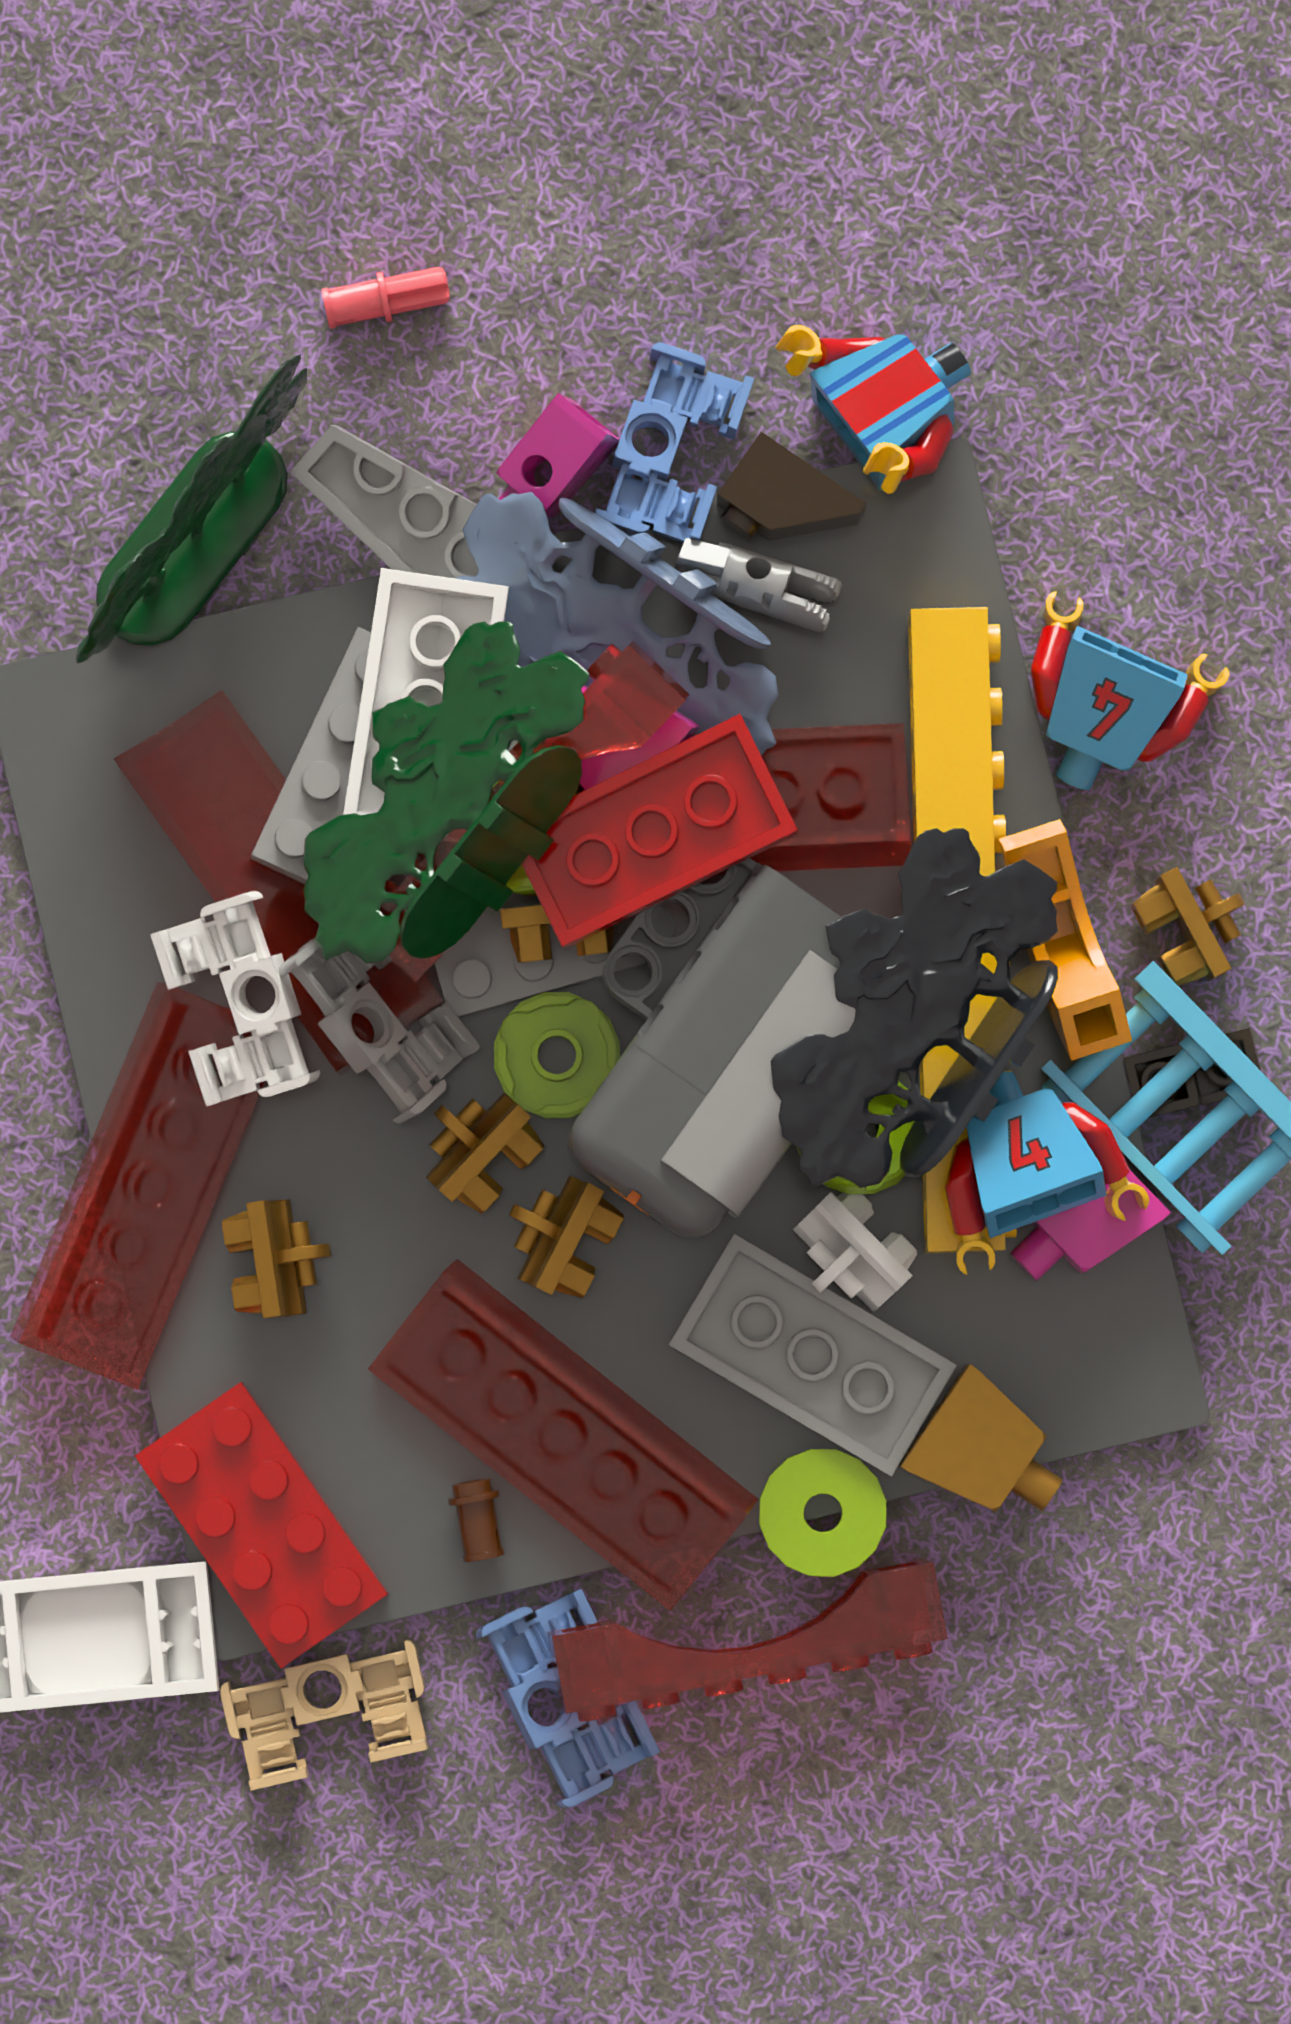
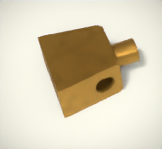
(981, 1447)

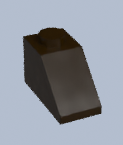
(783, 495)

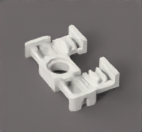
(273, 1048)

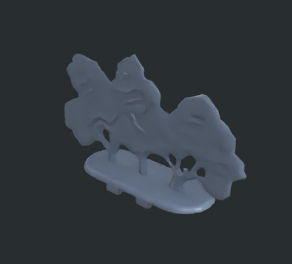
(585, 617)

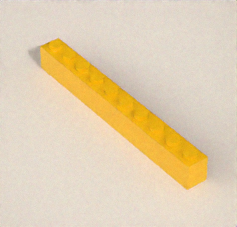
(950, 790)

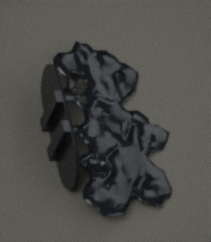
(913, 993)

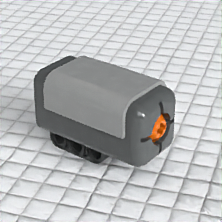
(691, 1104)

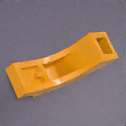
(1086, 997)

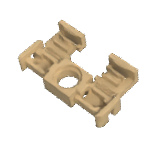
(268, 1708)

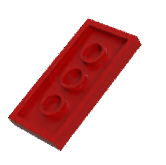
(658, 831)
(261, 1524)

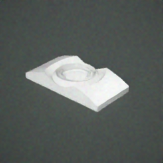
(106, 1636)

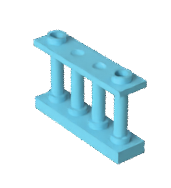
(1201, 1048)

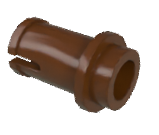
(477, 1519)

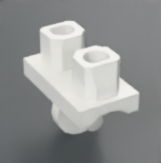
(852, 1253)

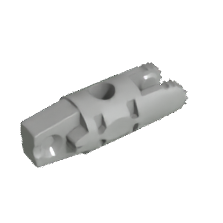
(762, 582)

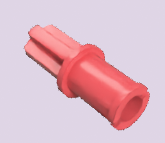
(385, 296)

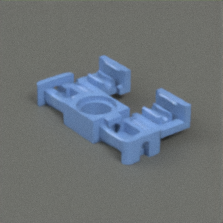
(671, 396)
(571, 1754)

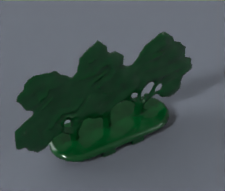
(197, 527)
(439, 778)

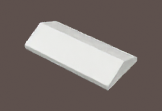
(410, 639)

